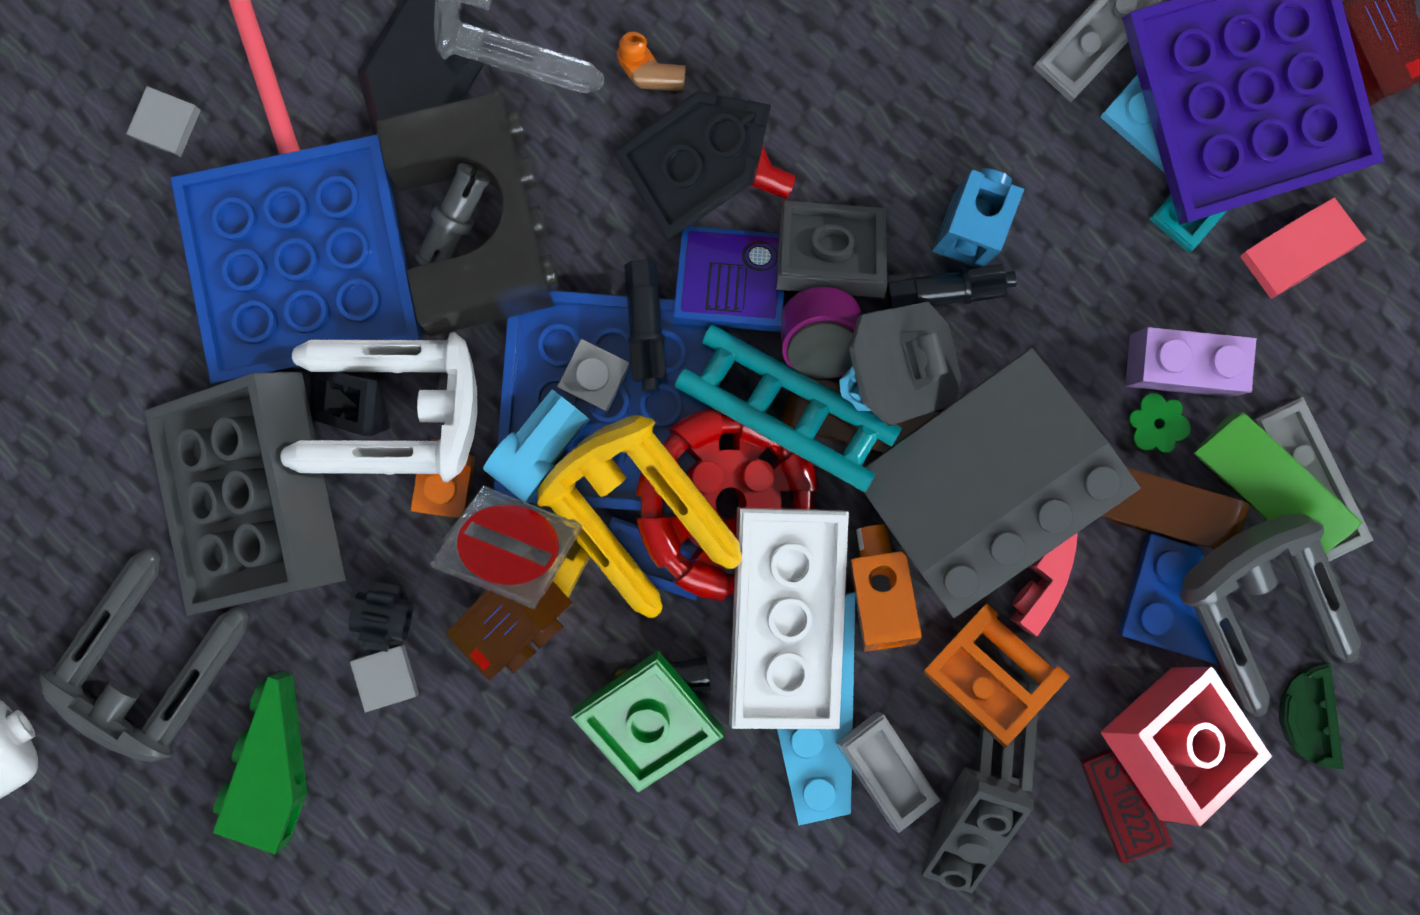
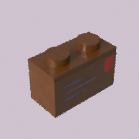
(500, 630)

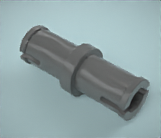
(453, 215)

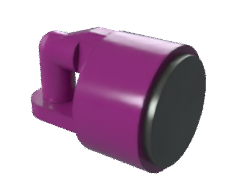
(818, 331)

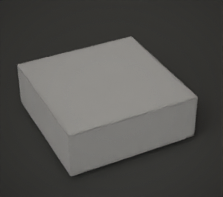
(163, 121)
(384, 678)

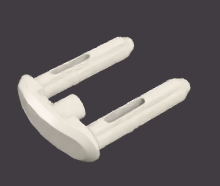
(453, 407)

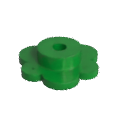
(1173, 425)

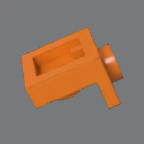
(440, 497)

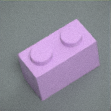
(1190, 362)

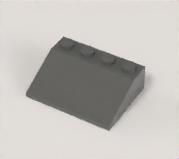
(996, 482)
(231, 507)

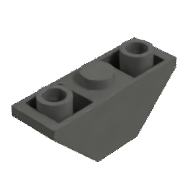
(975, 829)

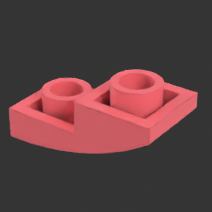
(1302, 248)
(1038, 601)

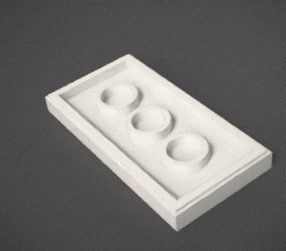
(788, 619)

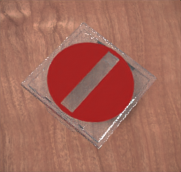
(507, 547)

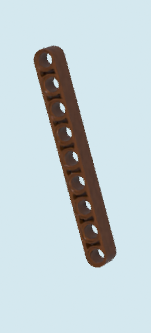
(1159, 506)

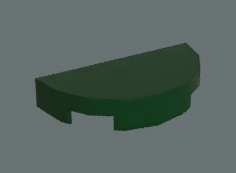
(1311, 718)

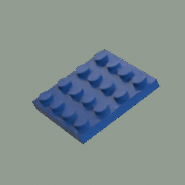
(294, 255)
(541, 349)

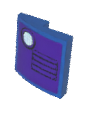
(728, 279)

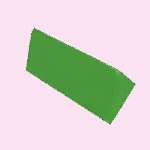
(1272, 478)

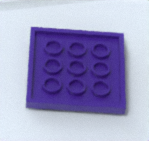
(1250, 98)

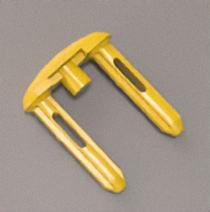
(594, 461)

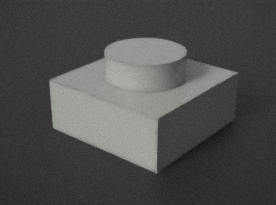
(594, 375)

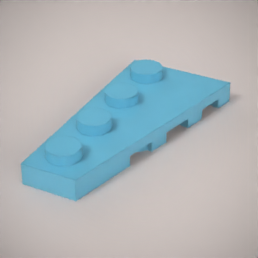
(814, 764)

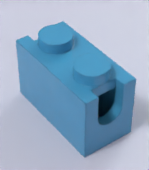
(978, 218)

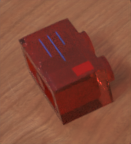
(1385, 45)

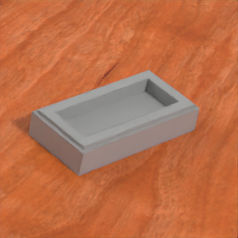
(887, 771)

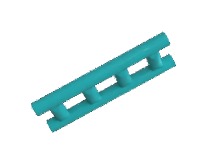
(798, 439)

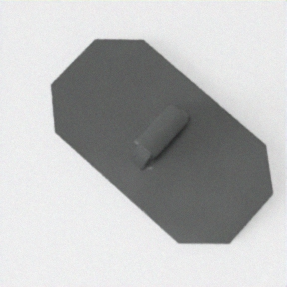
(905, 362)

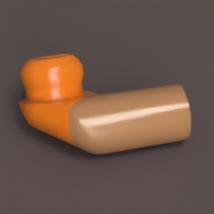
(644, 69)

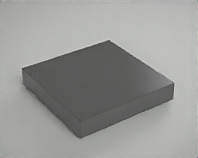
(832, 248)

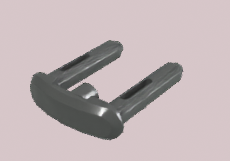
(1248, 559)
(104, 718)

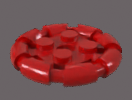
(739, 469)

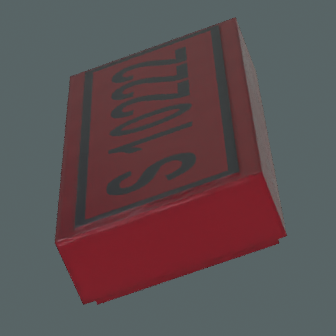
(1124, 810)

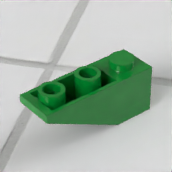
(269, 775)

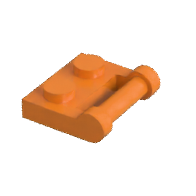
(984, 687)

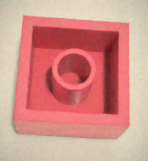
(1186, 745)

